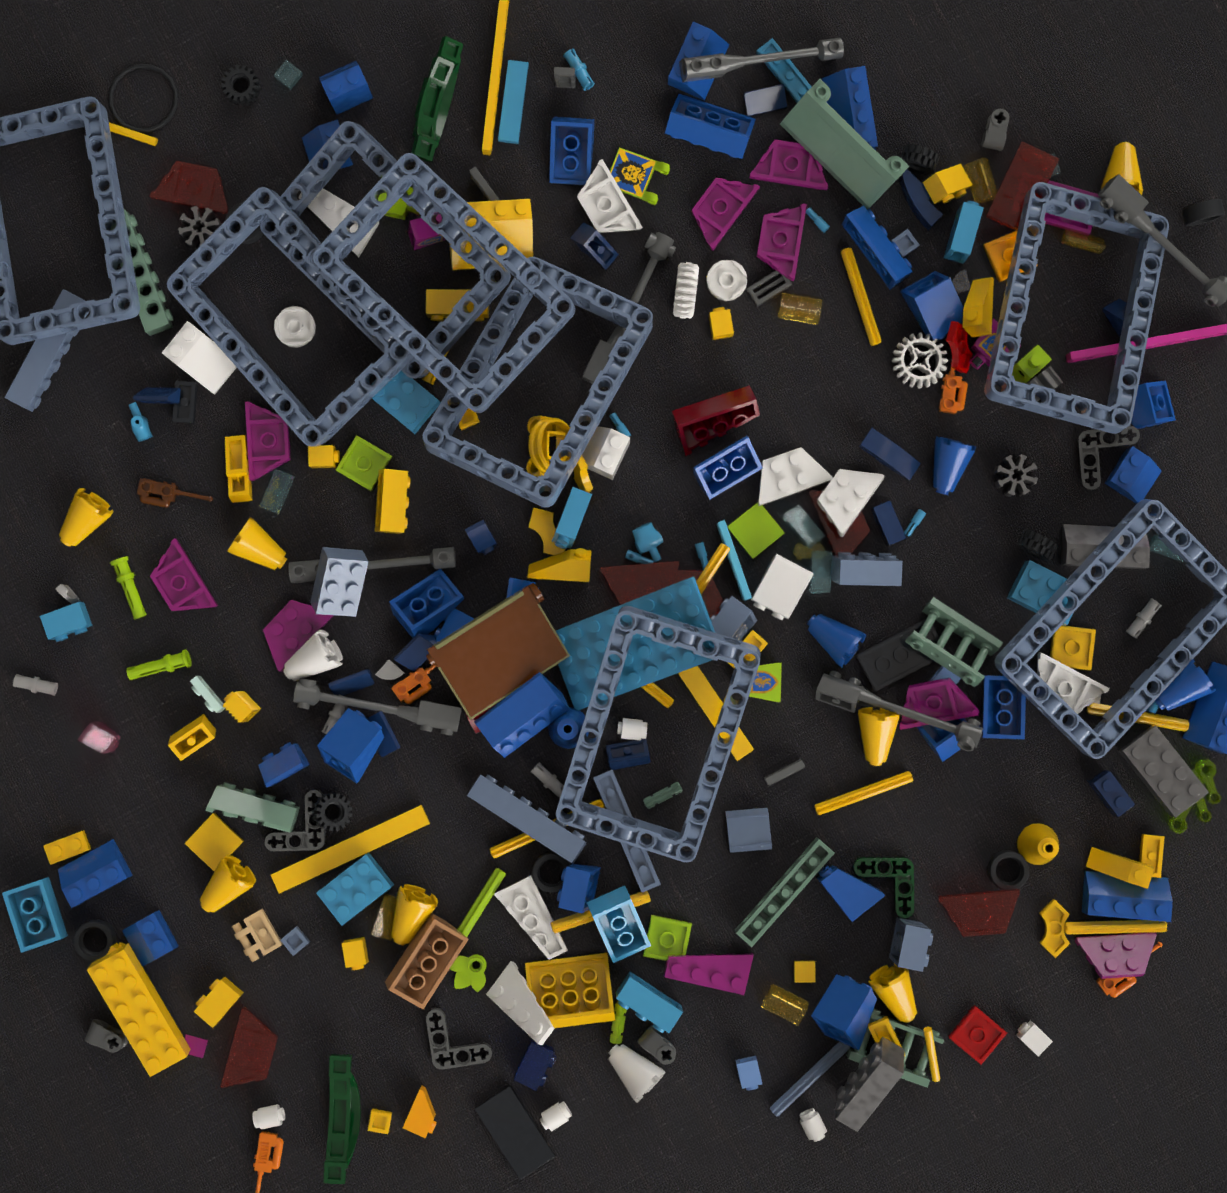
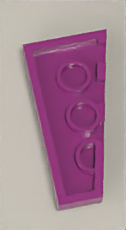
(719, 972)

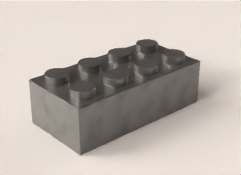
(1163, 771)
(869, 1083)

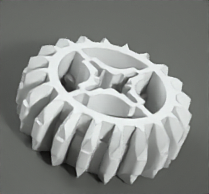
(685, 290)
(925, 367)

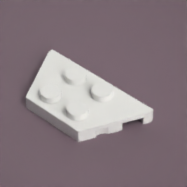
(606, 203)
(789, 475)
(847, 496)
(1068, 684)

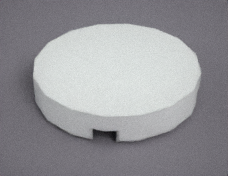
(723, 285)
(294, 326)

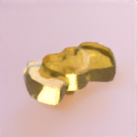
(801, 551)

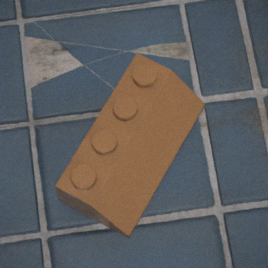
(426, 961)

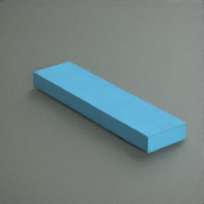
(734, 561)

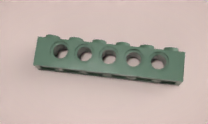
(162, 319)
(784, 892)

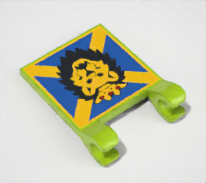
(634, 173)

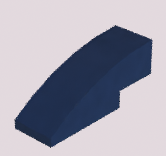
(918, 200)
(889, 454)

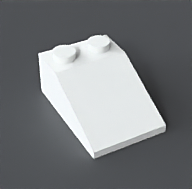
(199, 357)

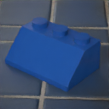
(698, 42)
(727, 468)
(1002, 709)
(93, 873)

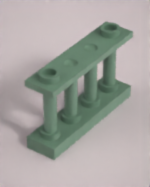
(961, 626)
(918, 1074)

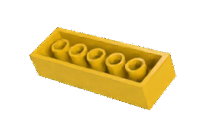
(139, 1010)

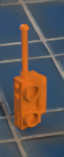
(947, 400)
(420, 677)
(1108, 985)
(263, 1160)

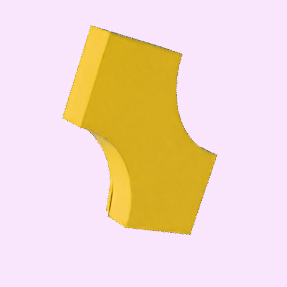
(581, 476)
(542, 523)
(1054, 937)

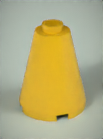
(1124, 163)
(83, 517)
(257, 546)
(877, 733)
(1038, 844)
(226, 884)
(411, 912)
(895, 991)

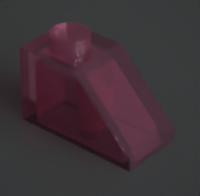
(100, 737)

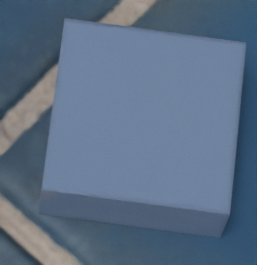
(905, 243)
(295, 940)

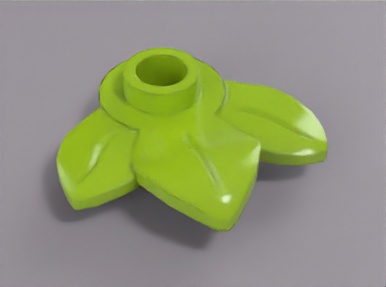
(467, 974)

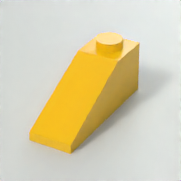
(979, 308)
(565, 566)
(1120, 867)

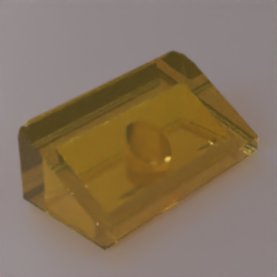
(982, 181)
(1083, 242)
(800, 308)
(384, 920)
(785, 1004)

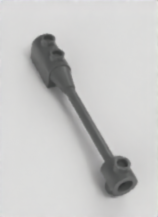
(719, 64)
(1129, 208)
(659, 248)
(439, 558)
(850, 694)
(428, 715)

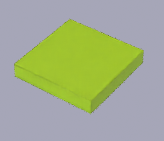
(363, 463)
(755, 530)
(667, 937)

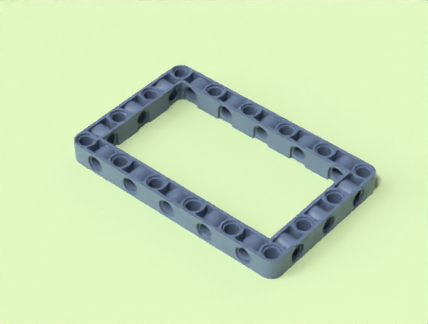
(37, 124)
(315, 177)
(367, 215)
(1135, 326)
(485, 352)
(244, 357)
(1077, 589)
(626, 828)

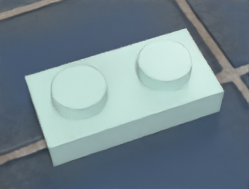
(212, 702)

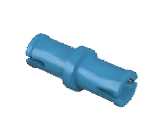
(580, 69)

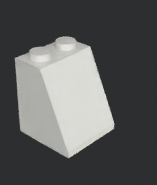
(606, 451)
(781, 587)

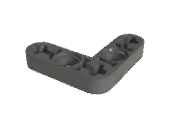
(1093, 449)
(305, 836)
(445, 1049)

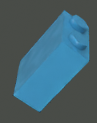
(963, 232)
(571, 518)

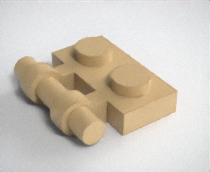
(262, 932)

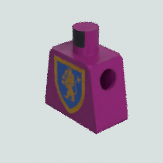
(422, 234)
(983, 348)

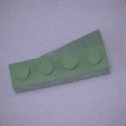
(254, 807)

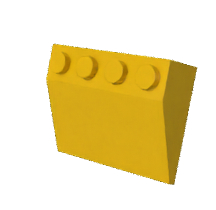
(510, 219)
(573, 989)

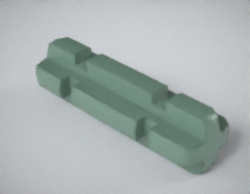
(662, 795)

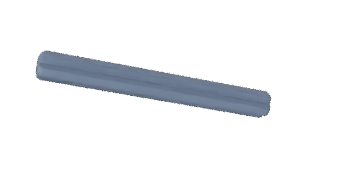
(809, 1078)

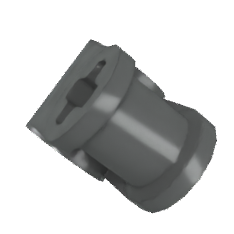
(995, 133)
(103, 1035)
(655, 1043)

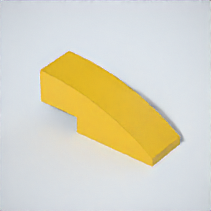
(237, 469)

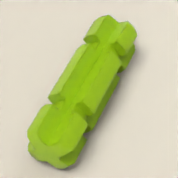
(618, 1025)

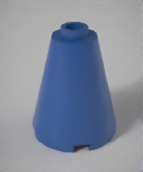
(950, 463)
(836, 638)
(1185, 688)
(556, 728)

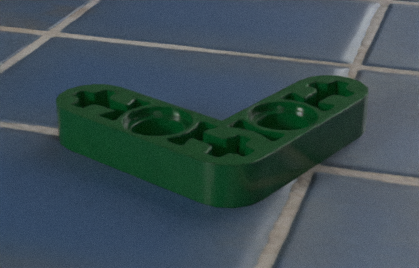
(899, 877)

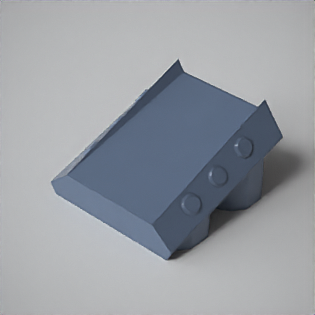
(748, 830)

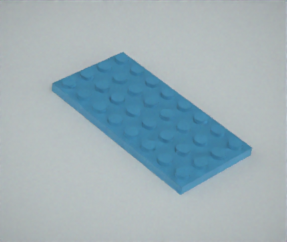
(646, 659)

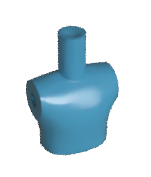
(139, 424)
(647, 539)

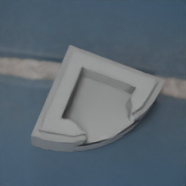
(68, 593)
(389, 671)

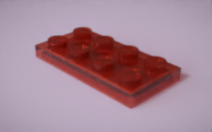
(1026, 169)

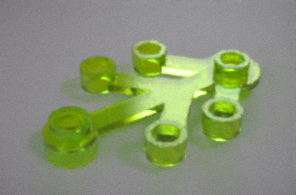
(1208, 779)

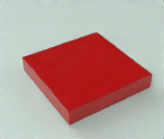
(977, 1034)

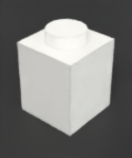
(1033, 1037)

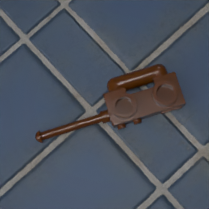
(167, 491)

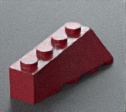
(713, 417)

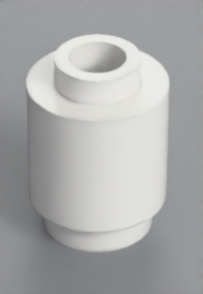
(632, 729)
(555, 1116)
(268, 1117)
(813, 1125)

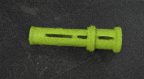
(126, 578)
(168, 663)

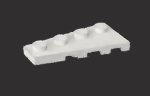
(332, 212)
(531, 913)
(520, 1004)

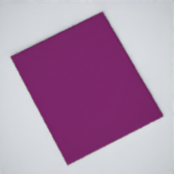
(196, 1045)

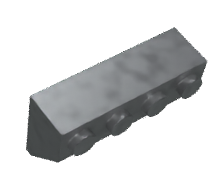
(1082, 540)

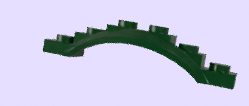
(436, 99)
(343, 1119)

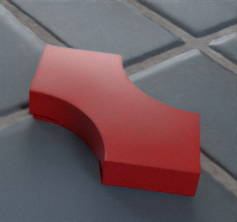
(960, 351)

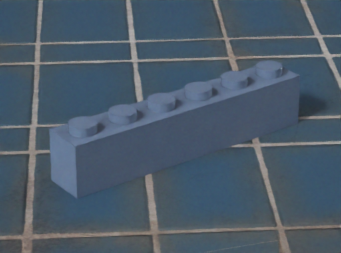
(42, 361)
(527, 819)

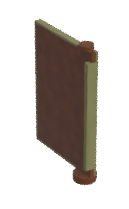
(498, 651)

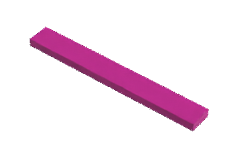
(1151, 343)

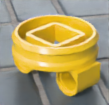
(540, 430)

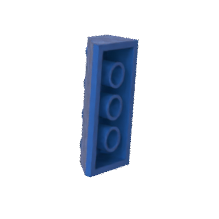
(852, 101)
(709, 126)
(876, 246)
(522, 714)
(1209, 714)
(1116, 898)

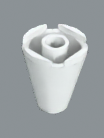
(314, 657)
(635, 1071)

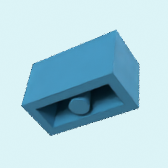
(66, 621)

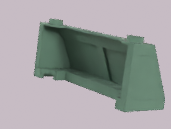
(840, 147)

